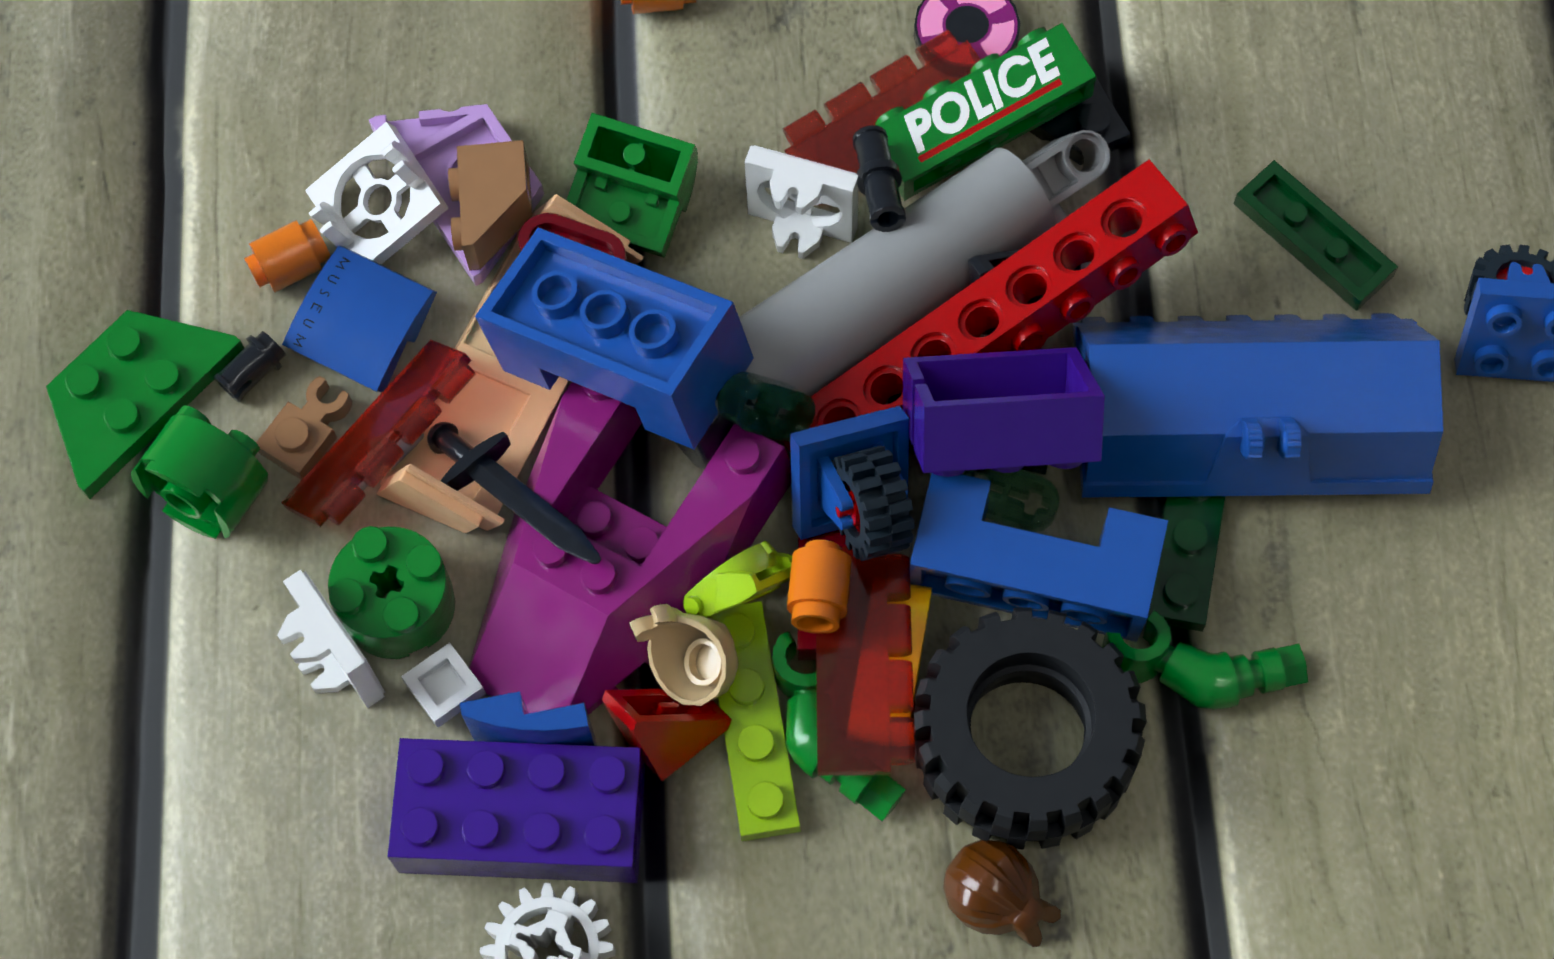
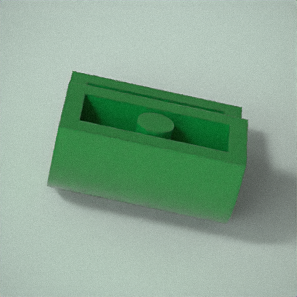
(634, 181)

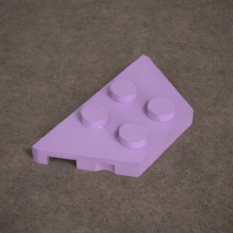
(434, 144)

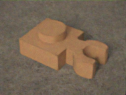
(301, 436)

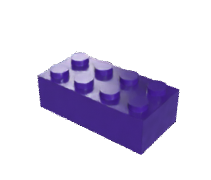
(517, 810)

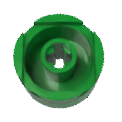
(201, 473)
(377, 564)

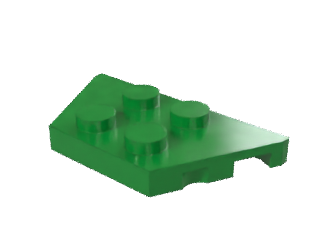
(129, 389)

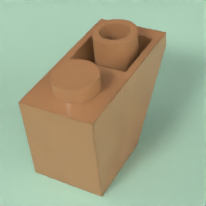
(492, 195)

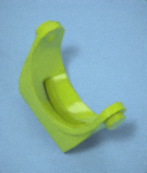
(739, 580)

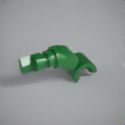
(1206, 677)
(874, 792)

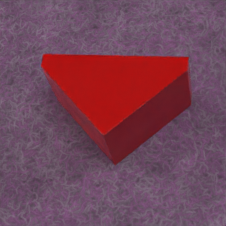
(664, 727)

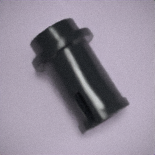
(250, 365)

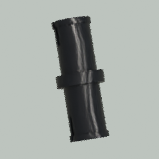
(879, 178)

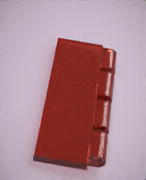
(855, 108)
(370, 443)
(857, 679)

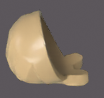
(688, 654)

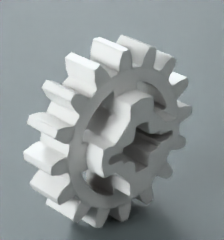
(557, 926)

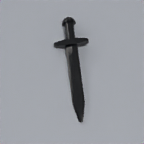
(481, 466)

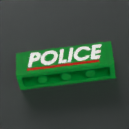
(987, 107)

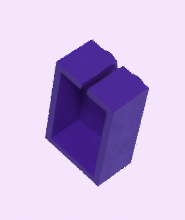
(1003, 410)

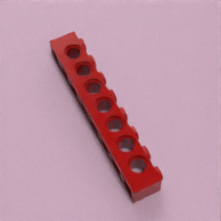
(1042, 267)

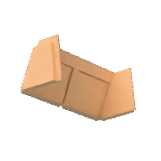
(483, 408)

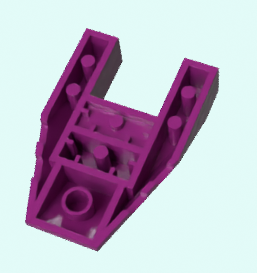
(563, 623)

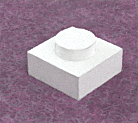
(443, 684)

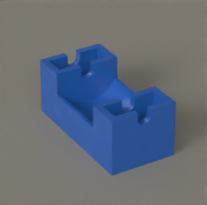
(616, 332)
(1018, 568)

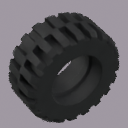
(1043, 655)

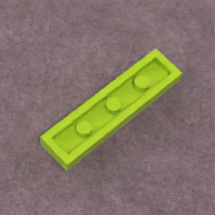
(756, 732)

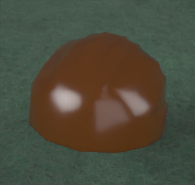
(997, 891)

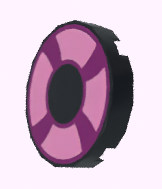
(986, 24)

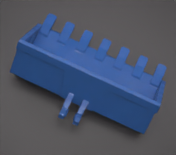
(1263, 406)

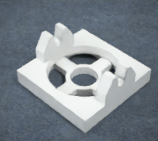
(807, 185)
(422, 210)
(326, 644)

